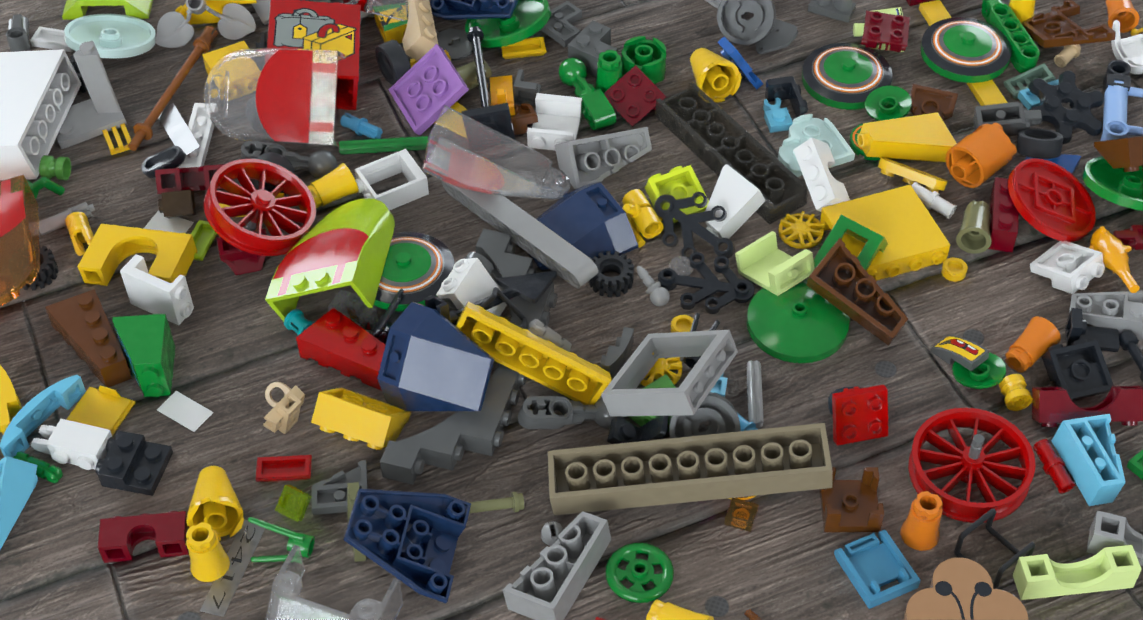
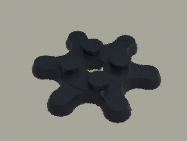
(1080, 102)

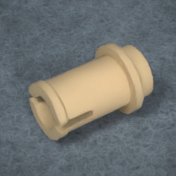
(1067, 54)

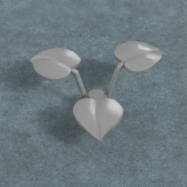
(175, 31)

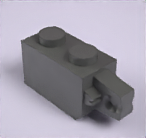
(1009, 115)

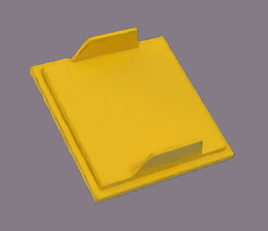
(101, 408)

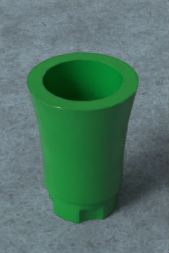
(608, 70)

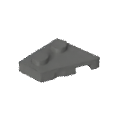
(331, 494)

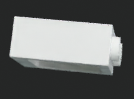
(388, 167)

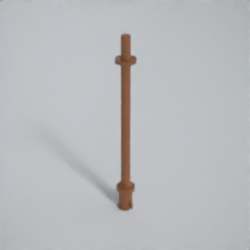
(201, 45)

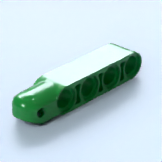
(1024, 50)

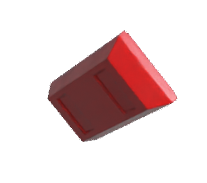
(283, 468)

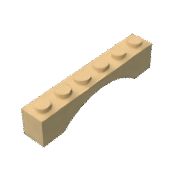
(420, 29)

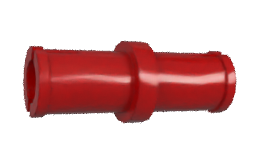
(1053, 466)

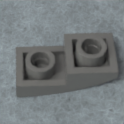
(618, 354)

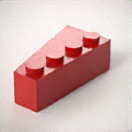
(343, 346)

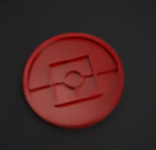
(1051, 200)

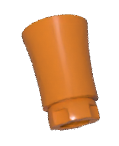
(1123, 12)
(1032, 344)
(922, 524)

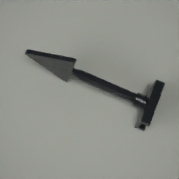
(527, 286)

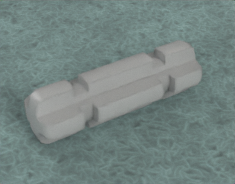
(537, 328)

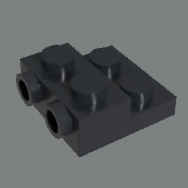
(1078, 369)
(133, 463)

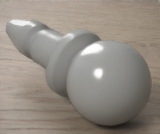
(658, 295)

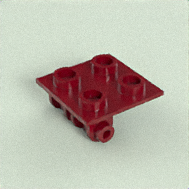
(885, 29)
(634, 96)

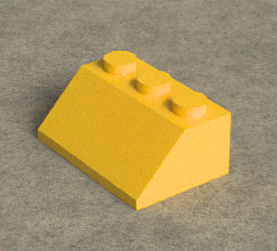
(359, 417)

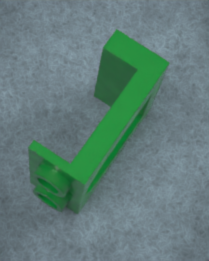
(873, 240)

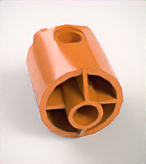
(980, 155)

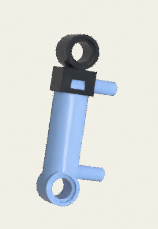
(1116, 92)

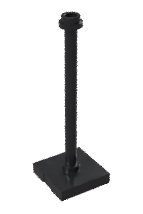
(493, 116)

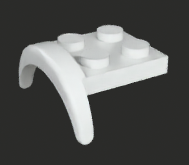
(1128, 49)

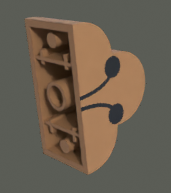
(963, 592)

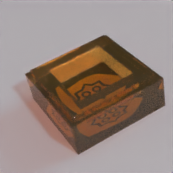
(741, 514)

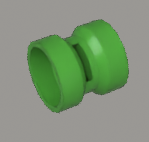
(52, 167)

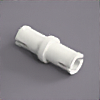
(934, 201)

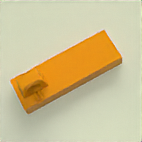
(502, 91)

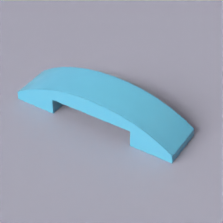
(37, 410)

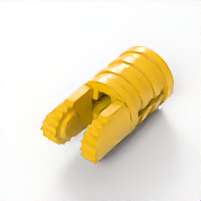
(79, 231)

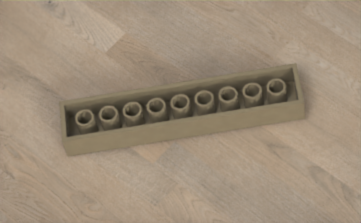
(689, 469)

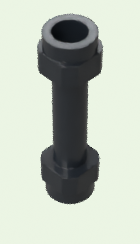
(1129, 342)

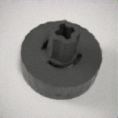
(754, 29)
(714, 409)

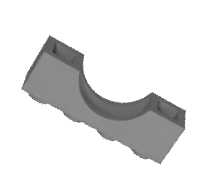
(1113, 531)

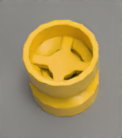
(1015, 392)

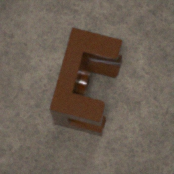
(852, 504)

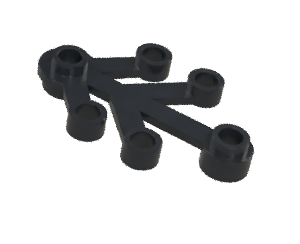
(691, 223)
(708, 285)

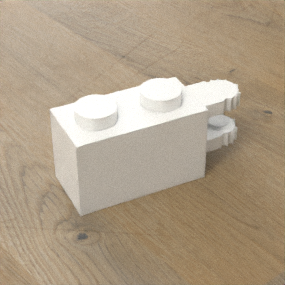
(73, 443)

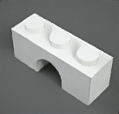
(814, 160)

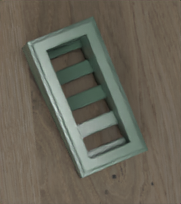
(1040, 71)

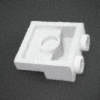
(1069, 266)

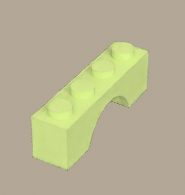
(1107, 570)

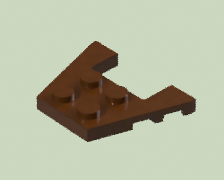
(1058, 30)

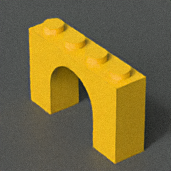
(115, 243)

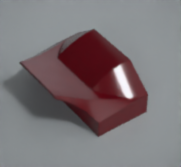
(238, 260)

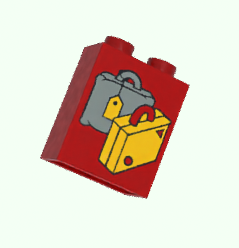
(321, 27)

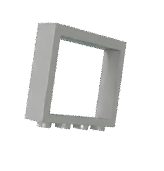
(716, 353)

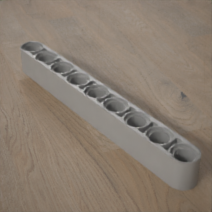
(528, 234)

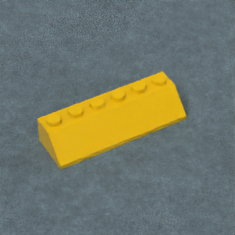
(533, 356)

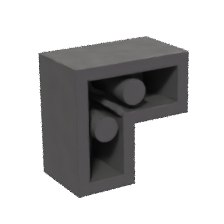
(589, 44)

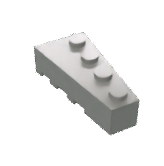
(557, 577)

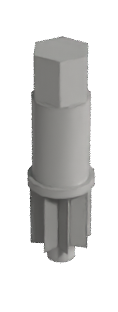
(58, 221)

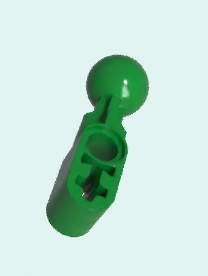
(595, 105)

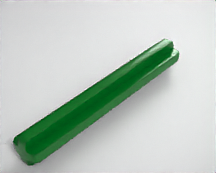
(383, 145)

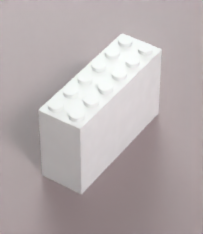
(33, 105)

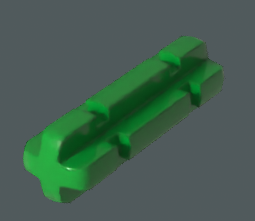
(44, 469)

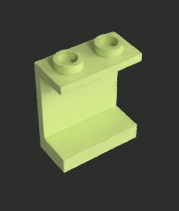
(771, 267)

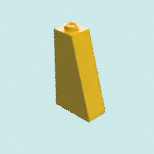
(907, 138)

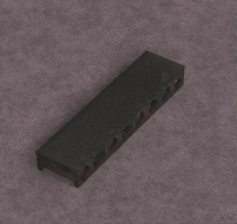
(722, 141)

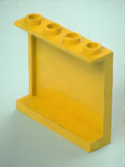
(904, 222)

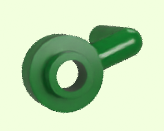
(48, 184)

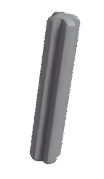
(754, 392)

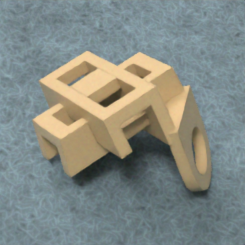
(286, 411)

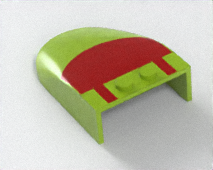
(337, 252)

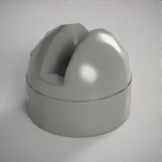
(546, 532)

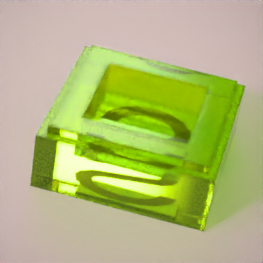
(293, 503)

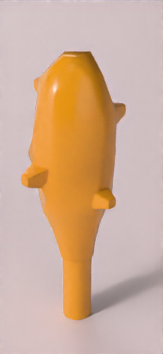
(1114, 256)

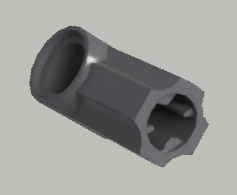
(18, 33)

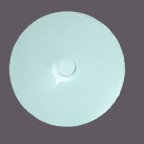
(112, 34)

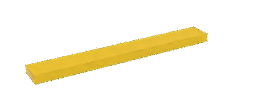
(985, 92)

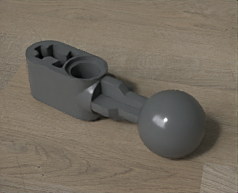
(318, 164)
(539, 414)

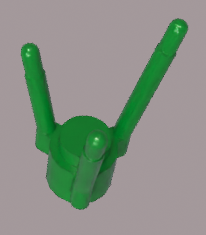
(304, 541)

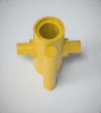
(641, 216)

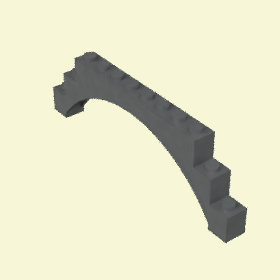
(481, 429)

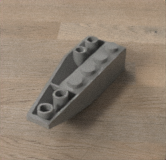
(1112, 310)

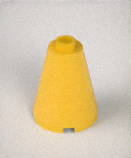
(715, 74)
(215, 503)

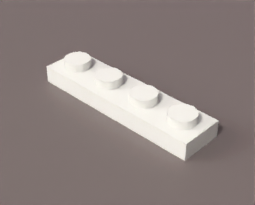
(202, 130)

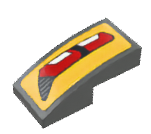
(960, 350)

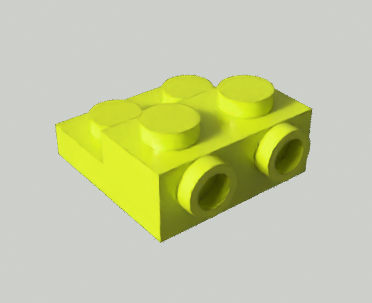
(680, 184)

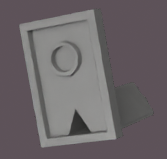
(95, 114)

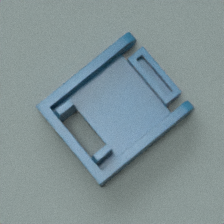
(875, 565)

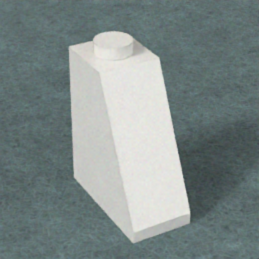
(738, 199)

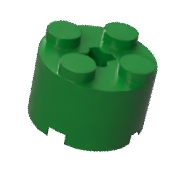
(646, 55)

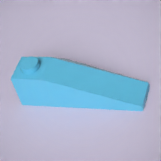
(16, 485)

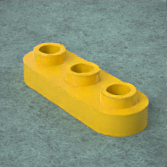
(911, 175)

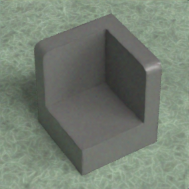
(525, 91)

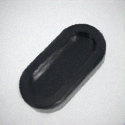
(165, 159)

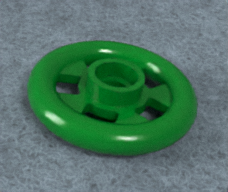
(636, 592)

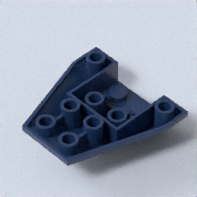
(472, 9)
(590, 222)
(432, 364)
(409, 536)

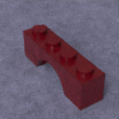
(1054, 405)

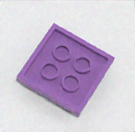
(427, 89)

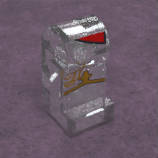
(355, 309)

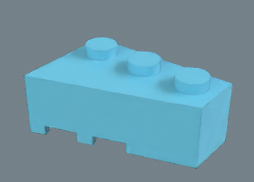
(1091, 457)

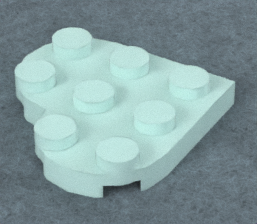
(803, 129)

